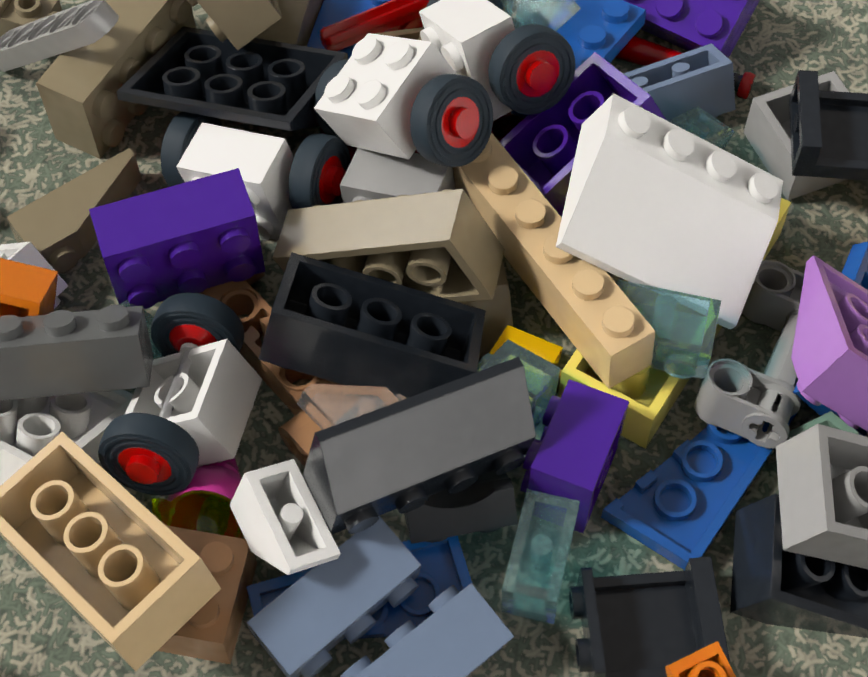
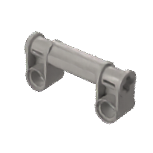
(745, 398)

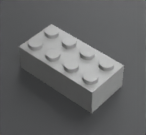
(825, 495)

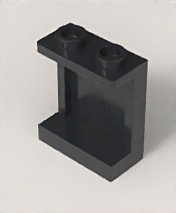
(827, 131)
(645, 620)

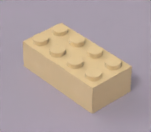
(102, 550)

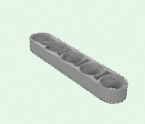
(56, 34)

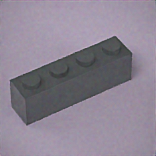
(74, 352)

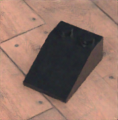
(790, 586)

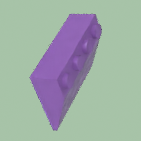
(833, 343)

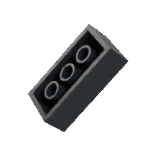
(369, 330)

